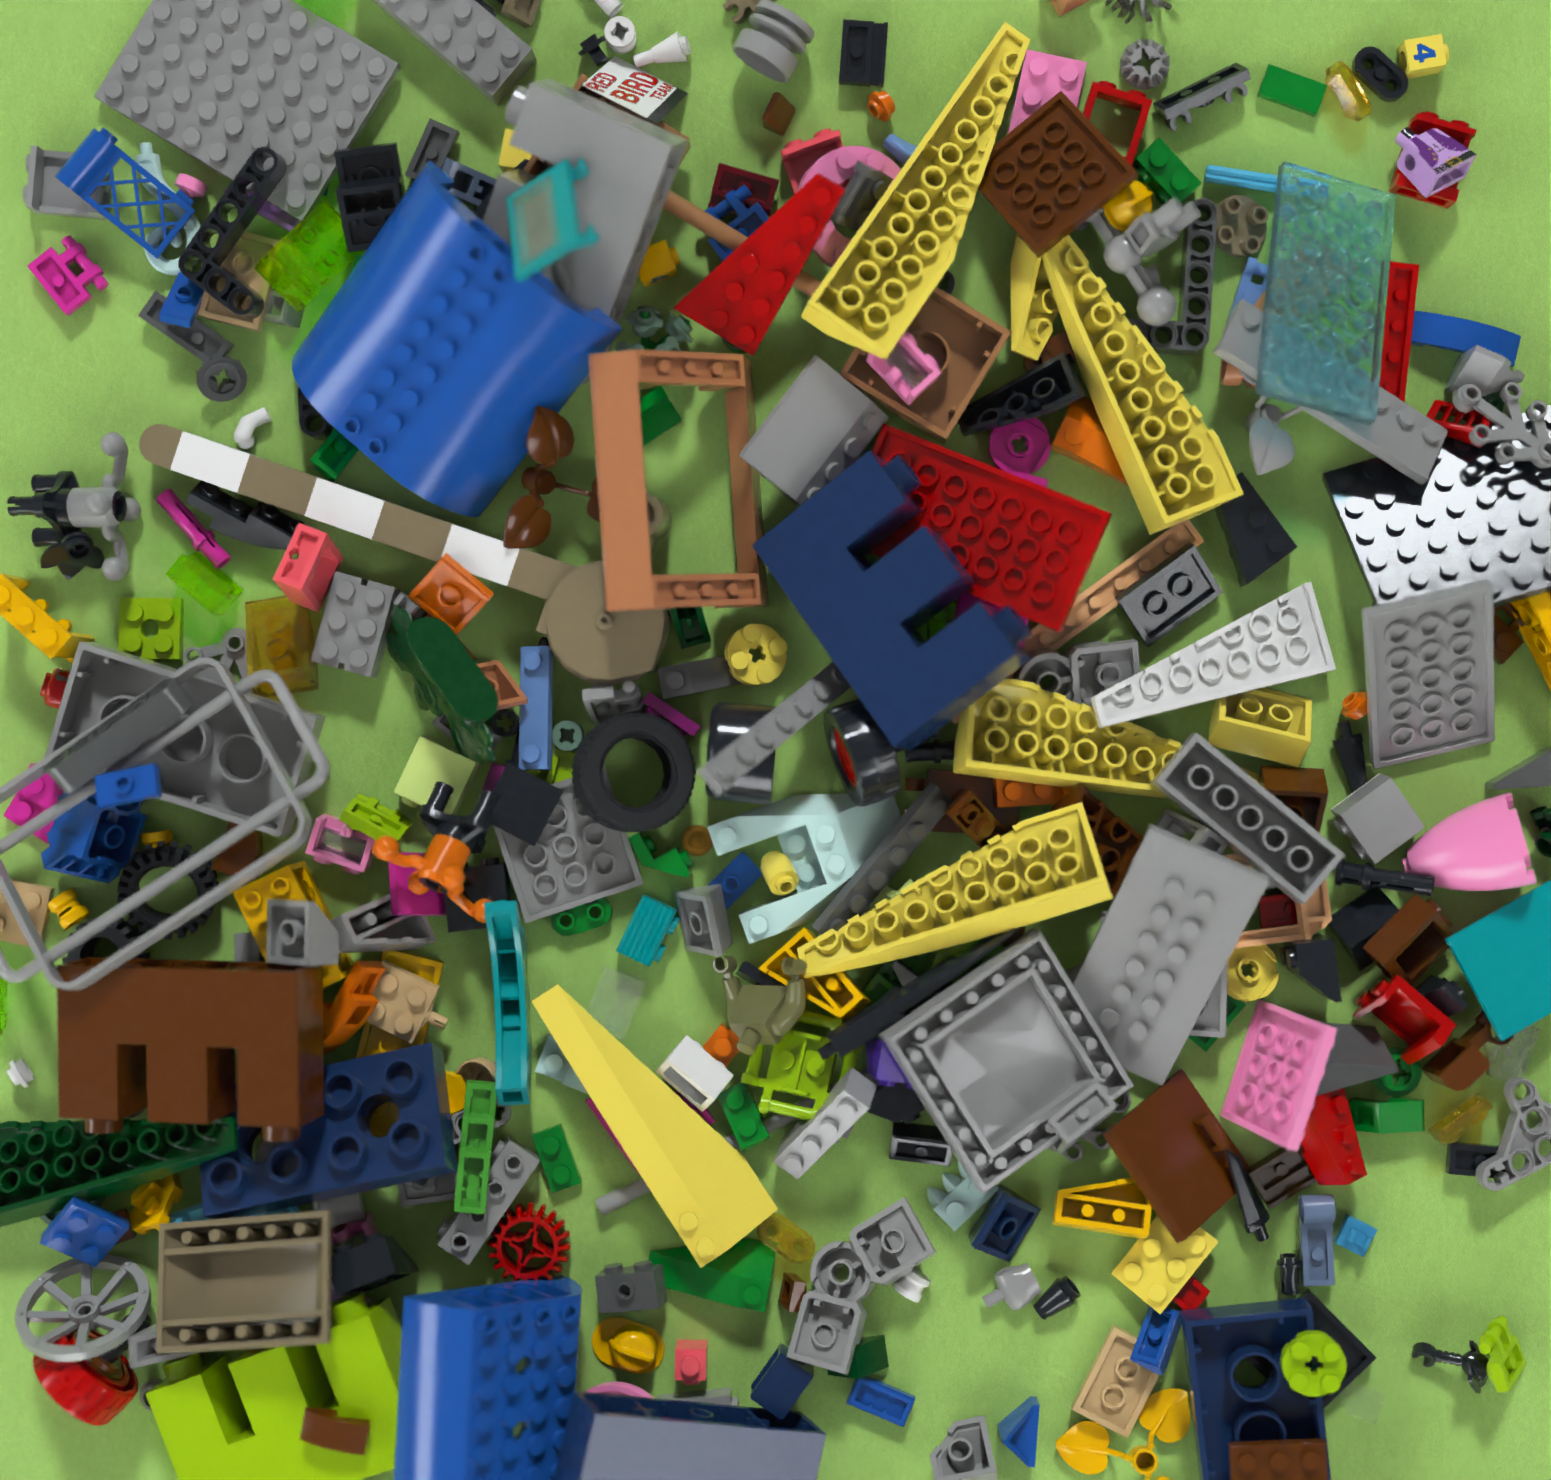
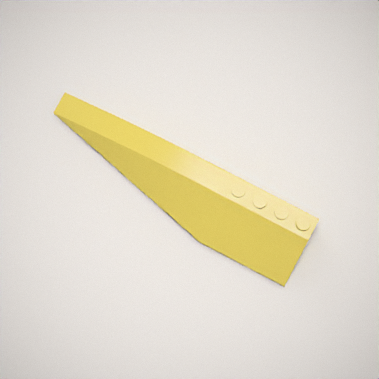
(922, 215)

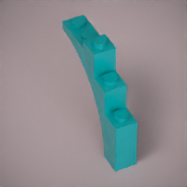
(511, 1002)

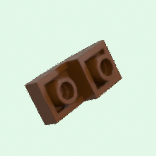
(332, 1432)

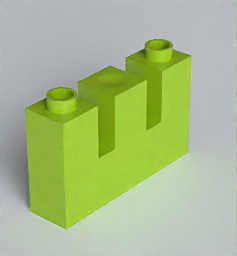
(249, 1413)

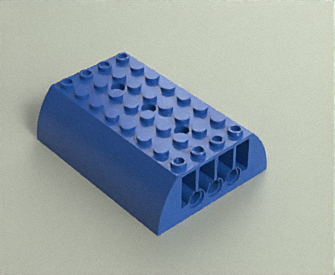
(464, 1385)

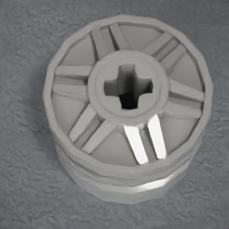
(773, 41)

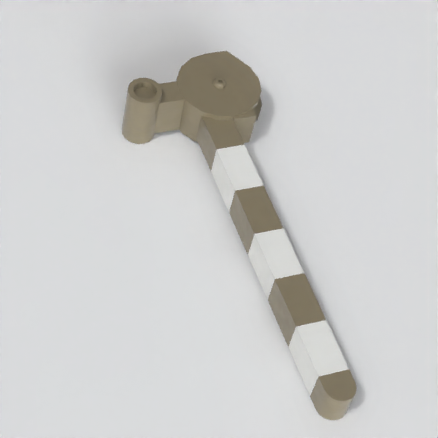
(579, 630)

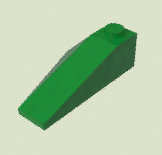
(734, 1278)

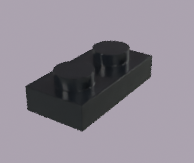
(1465, 1157)

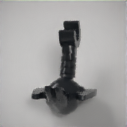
(1472, 1362)

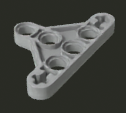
(1518, 1138)

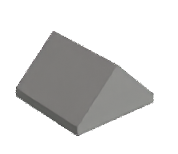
(704, 919)

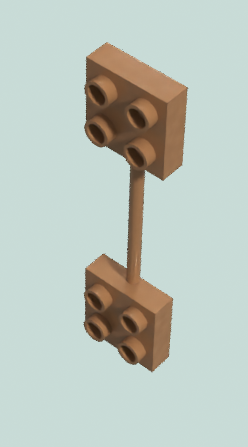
(944, 327)

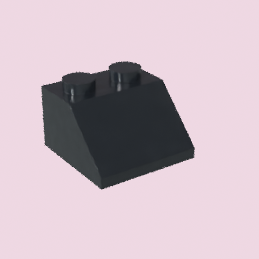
(1314, 964)

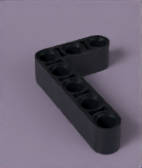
(231, 232)

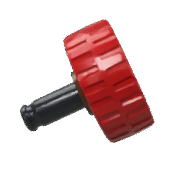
(93, 1387)

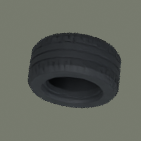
(676, 763)

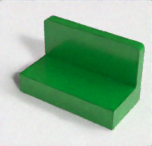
(657, 415)

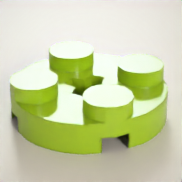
(1326, 1377)

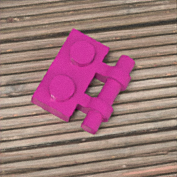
(61, 282)

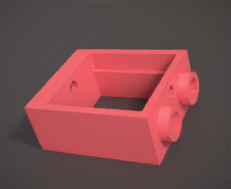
(311, 575)

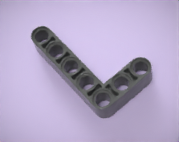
(1189, 290)

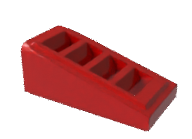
(1455, 429)

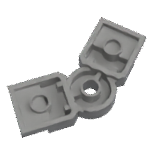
(1083, 668)
(832, 1314)

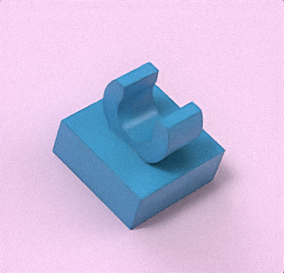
(1355, 1235)

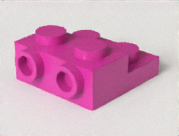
(33, 801)

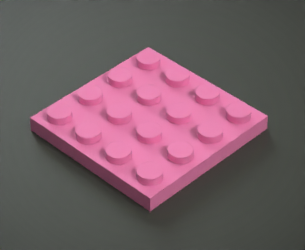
(1278, 1074)

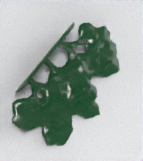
(445, 680)

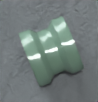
(565, 728)

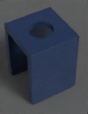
(781, 1382)

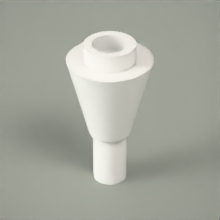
(669, 50)

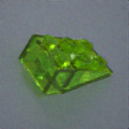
(307, 257)

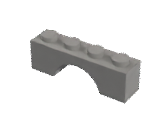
(841, 1109)

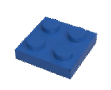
(84, 1231)

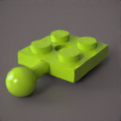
(170, 618)

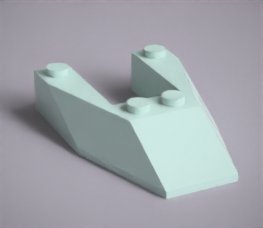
(825, 843)

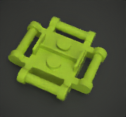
(798, 1068)

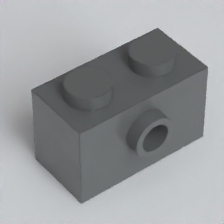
(631, 1287)

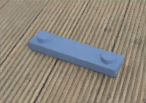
(536, 715)

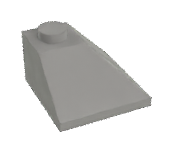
(300, 934)

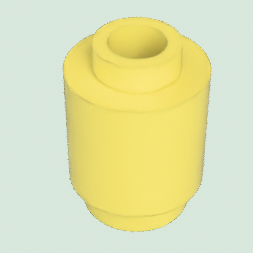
(778, 873)

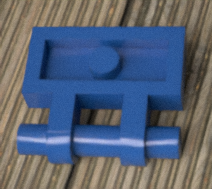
(747, 221)

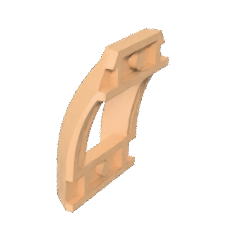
(1310, 916)

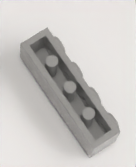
(508, 1172)

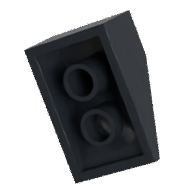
(369, 1264)

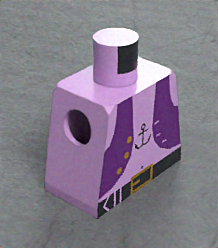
(1432, 160)

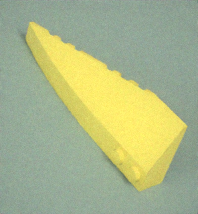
(1052, 741)
(683, 1161)

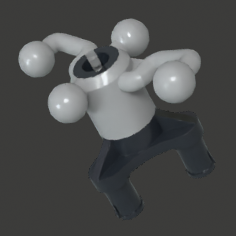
(74, 507)

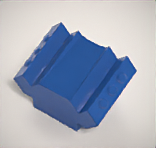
(94, 840)

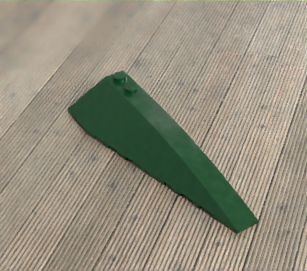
(57, 1160)

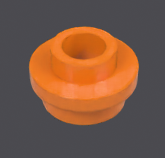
(881, 105)
(1355, 705)

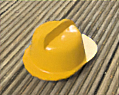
(1128, 205)
(628, 1345)

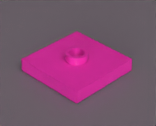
(408, 903)

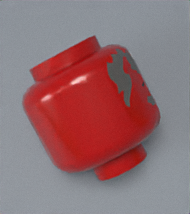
(54, 687)

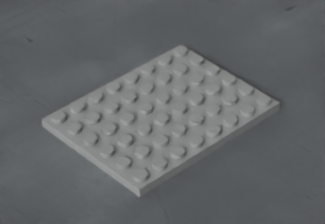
(249, 78)

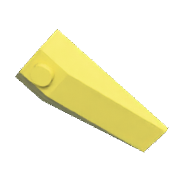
(1031, 302)

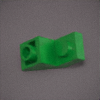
(670, 862)
(1388, 1116)

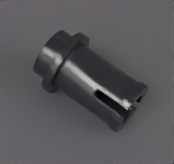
(1289, 1273)

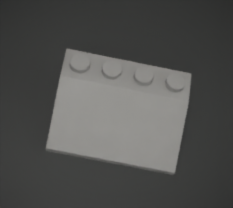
(813, 433)

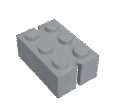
(355, 625)

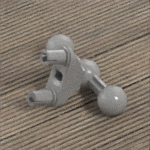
(1143, 238)

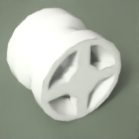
(622, 42)
(912, 1285)

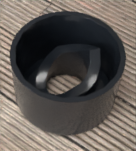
(727, 724)

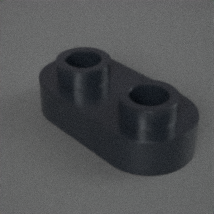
(1382, 71)

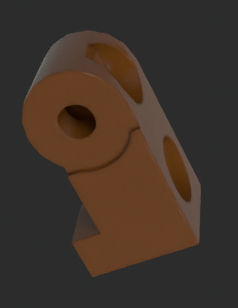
(1053, 347)

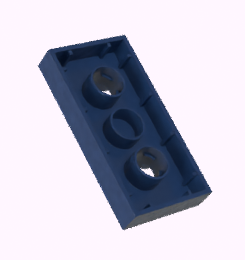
(337, 1149)
(1236, 1413)

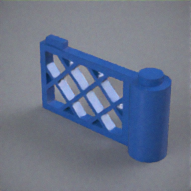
(96, 160)

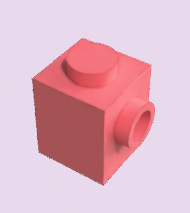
(691, 1361)

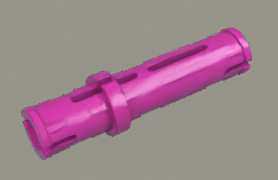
(197, 533)

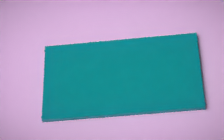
(1510, 961)

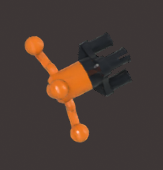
(449, 849)

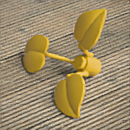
(1087, 1441)

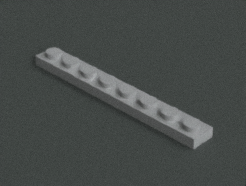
(774, 729)

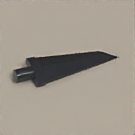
(1351, 755)
(1251, 1206)

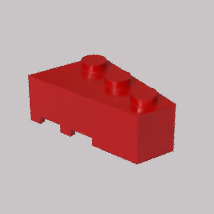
(1332, 1141)

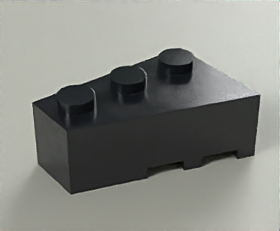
(1252, 533)

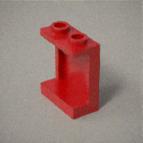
(1419, 124)
(1408, 1016)

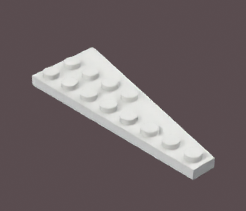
(1255, 652)

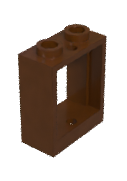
(1401, 940)

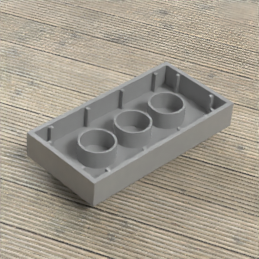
(210, 767)

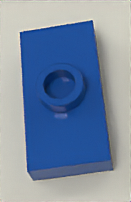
(182, 302)
(128, 786)
(737, 878)
(881, 1400)

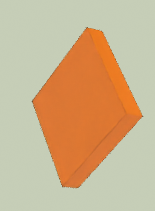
(451, 593)

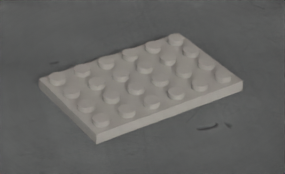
(1430, 673)

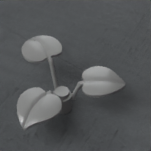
(1269, 446)

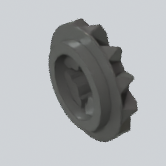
(230, 387)

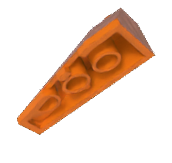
(1085, 441)

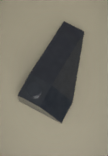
(1028, 396)

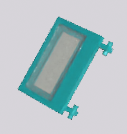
(546, 219)

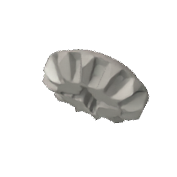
(1137, 75)

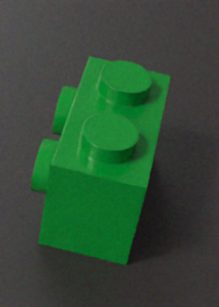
(1165, 173)

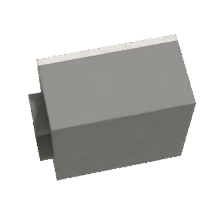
(1376, 819)

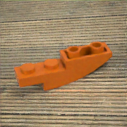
(352, 1004)

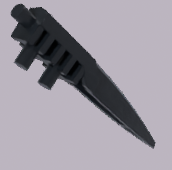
(900, 1001)

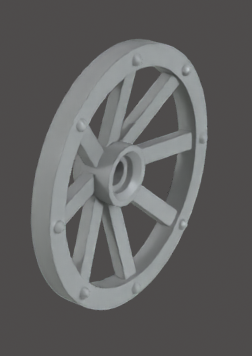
(83, 1312)

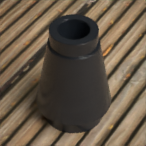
(1057, 1298)

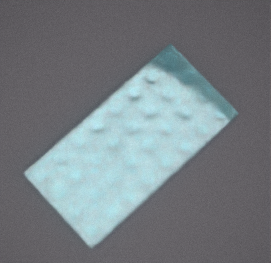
(1326, 294)

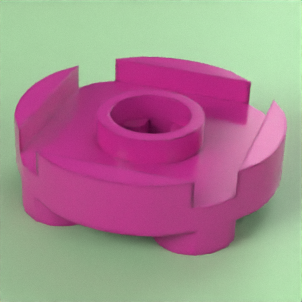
(1036, 441)

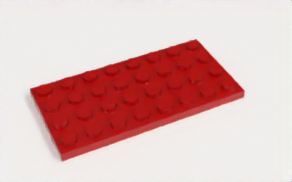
(1008, 532)

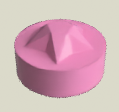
(190, 186)

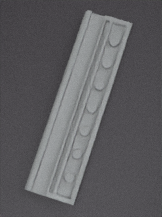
(1398, 435)

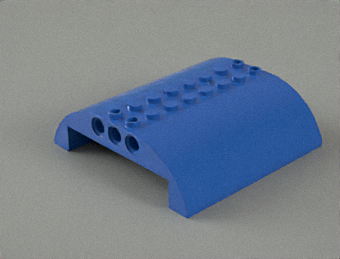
(443, 353)

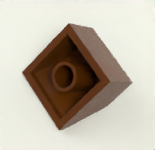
(1299, 789)

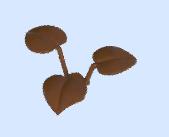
(547, 439)

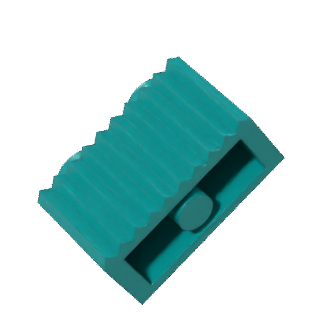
(647, 930)

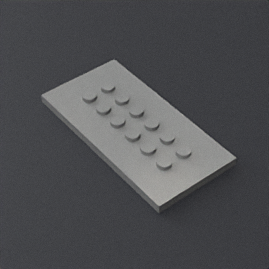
(1164, 948)

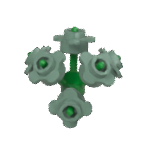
(645, 324)

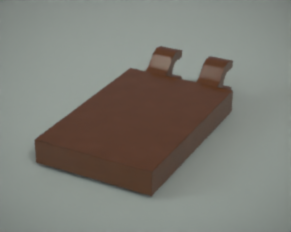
(953, 785)

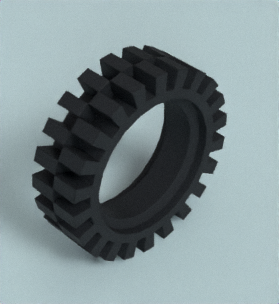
(164, 857)

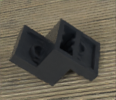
(367, 191)

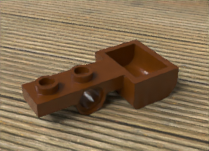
(1460, 1060)

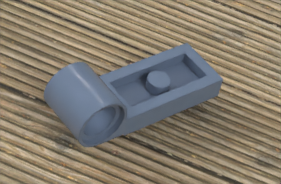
(1316, 1239)

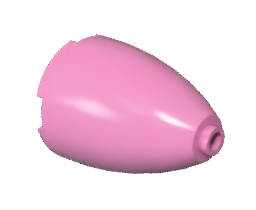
(1474, 849)

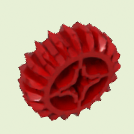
(542, 1249)

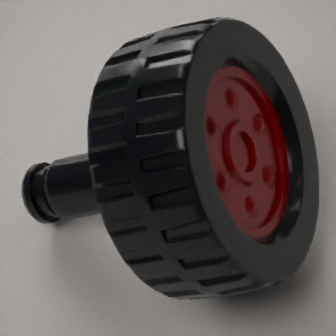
(863, 753)

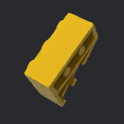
(832, 991)
(1104, 1207)

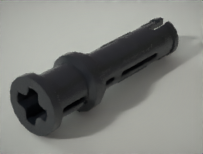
(1369, 876)

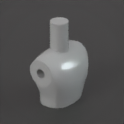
(1015, 1286)

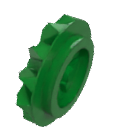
(1404, 1083)

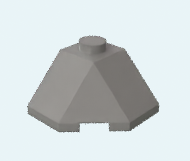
(1483, 369)
(965, 1452)

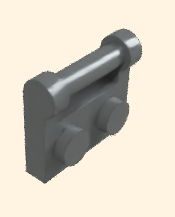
(861, 196)

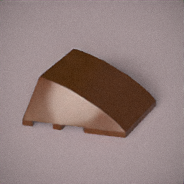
(1113, 836)

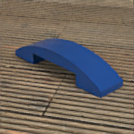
(1462, 334)

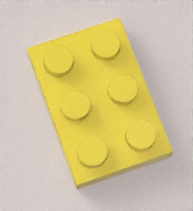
(1160, 1267)

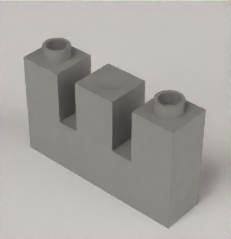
(621, 196)

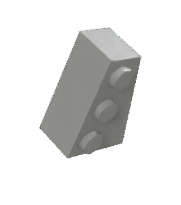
(376, 929)

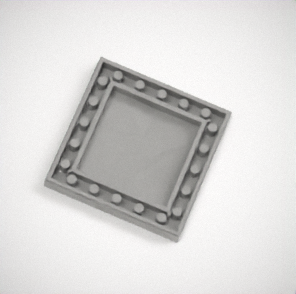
(1004, 1058)

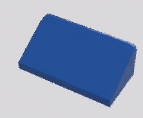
(1157, 1339)

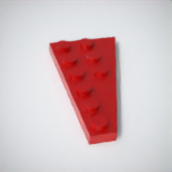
(755, 279)

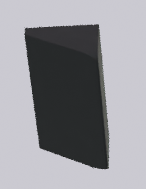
(919, 1144)

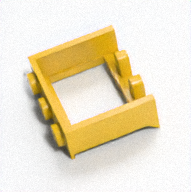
(30, 616)

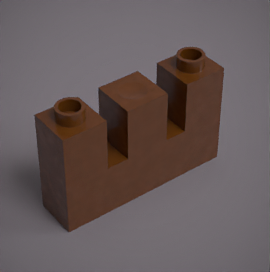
(167, 1040)

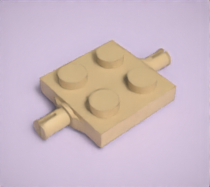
(404, 1003)

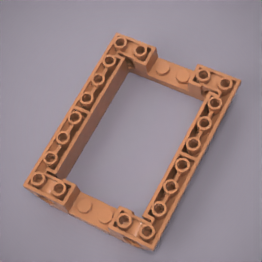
(622, 487)

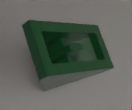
(690, 626)
(867, 1359)

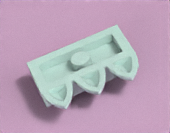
(960, 1200)

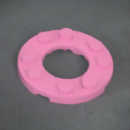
(839, 167)

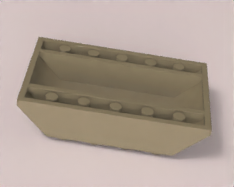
(244, 1283)

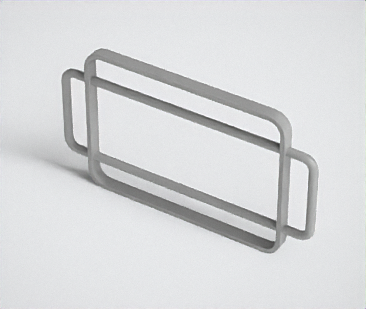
(45, 959)

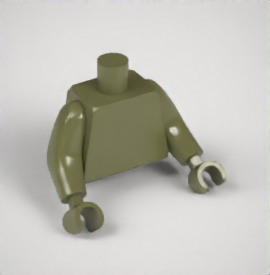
(762, 1011)

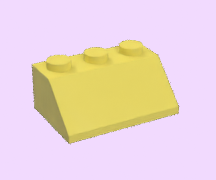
(1263, 725)

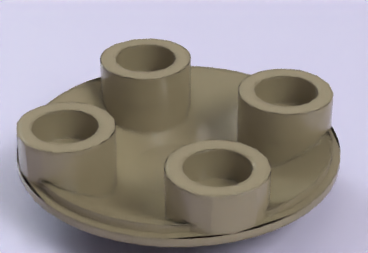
(1240, 225)

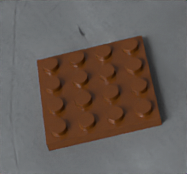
(1053, 174)

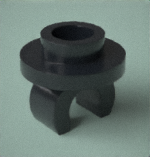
(592, 46)

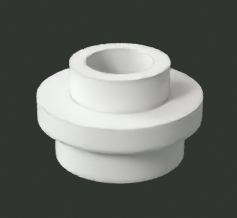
(20, 1073)

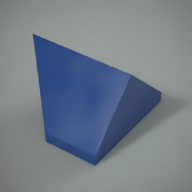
(1021, 1429)

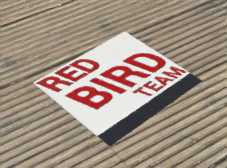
(635, 89)

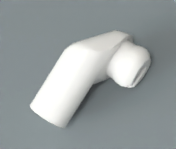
(246, 427)

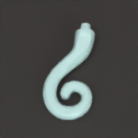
(151, 163)

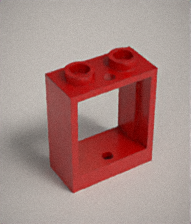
(1131, 99)

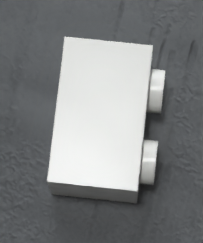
(694, 1073)

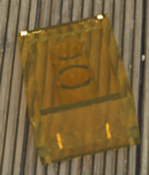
(280, 641)

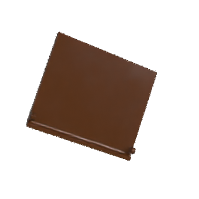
(1176, 1155)

